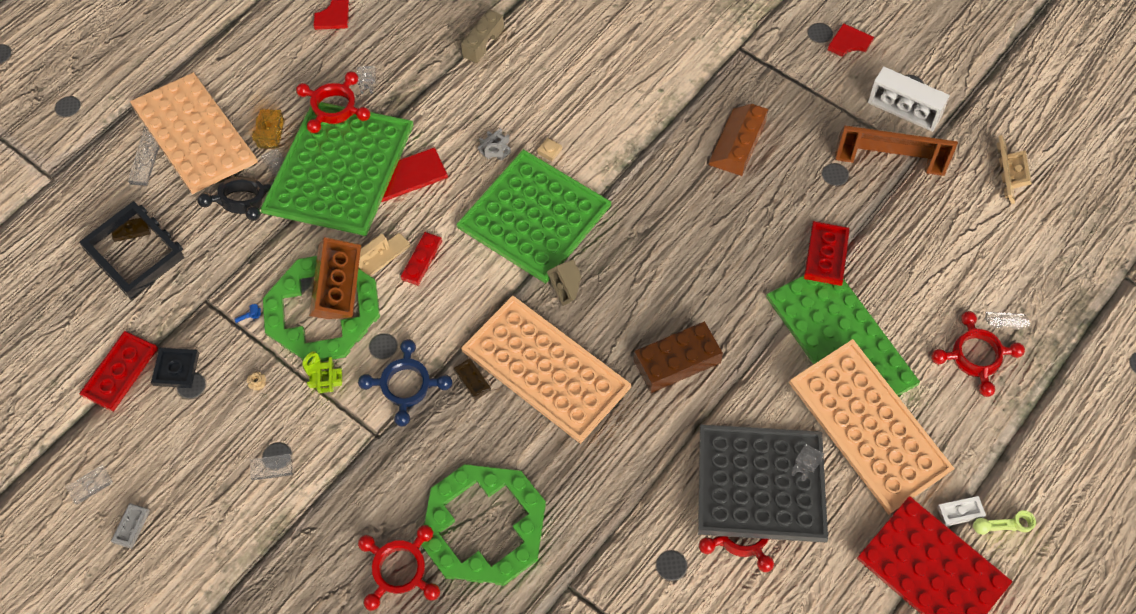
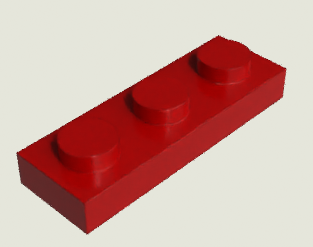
(421, 258)

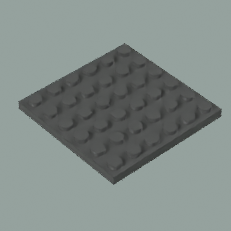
(751, 487)

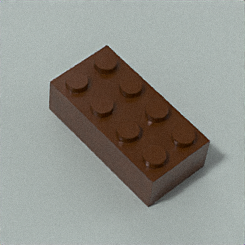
(678, 357)

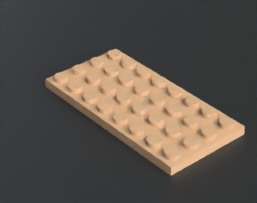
(193, 133)
(546, 369)
(871, 426)

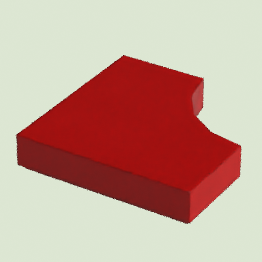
(334, 17)
(849, 40)

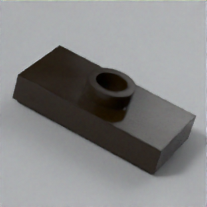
(131, 229)
(472, 379)

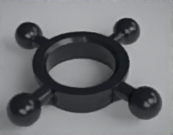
(238, 184)

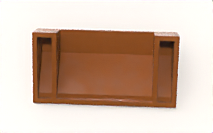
(937, 151)

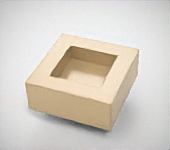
(549, 149)

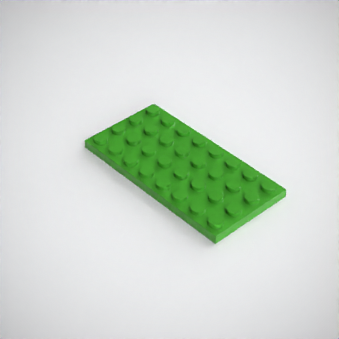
(830, 316)

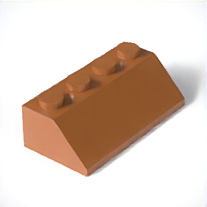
(739, 138)
(335, 279)

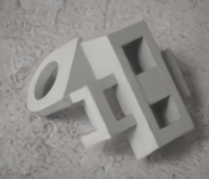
(496, 148)

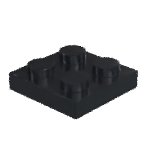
(175, 367)

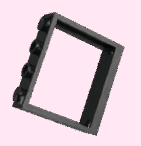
(153, 273)

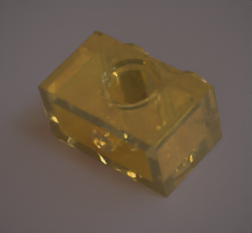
(268, 129)

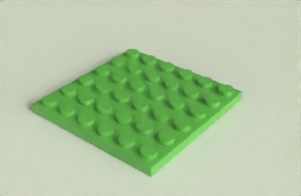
(534, 215)

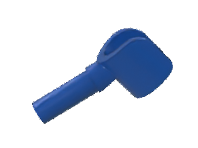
(254, 312)

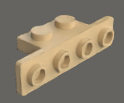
(1016, 169)
(381, 252)

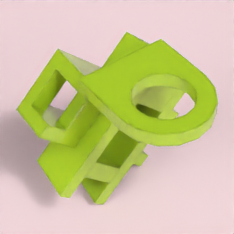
(321, 378)

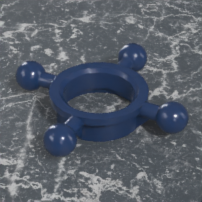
(407, 346)

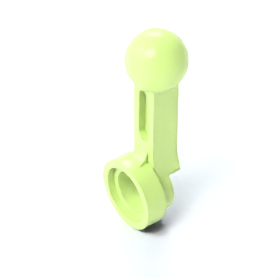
(983, 526)

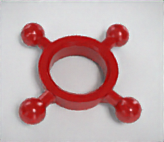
(329, 90)
(986, 388)
(367, 543)
(764, 562)

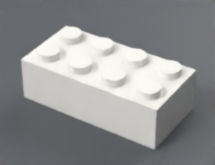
(908, 99)

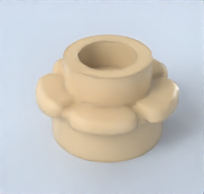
(256, 385)

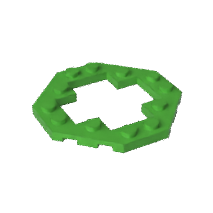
(294, 338)
(476, 567)

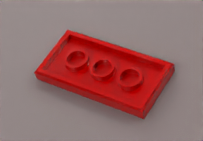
(415, 173)
(827, 253)
(118, 371)

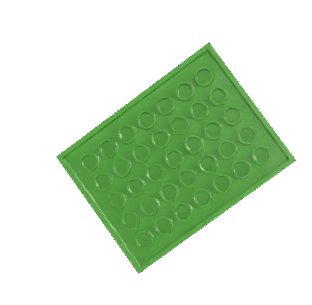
(339, 172)

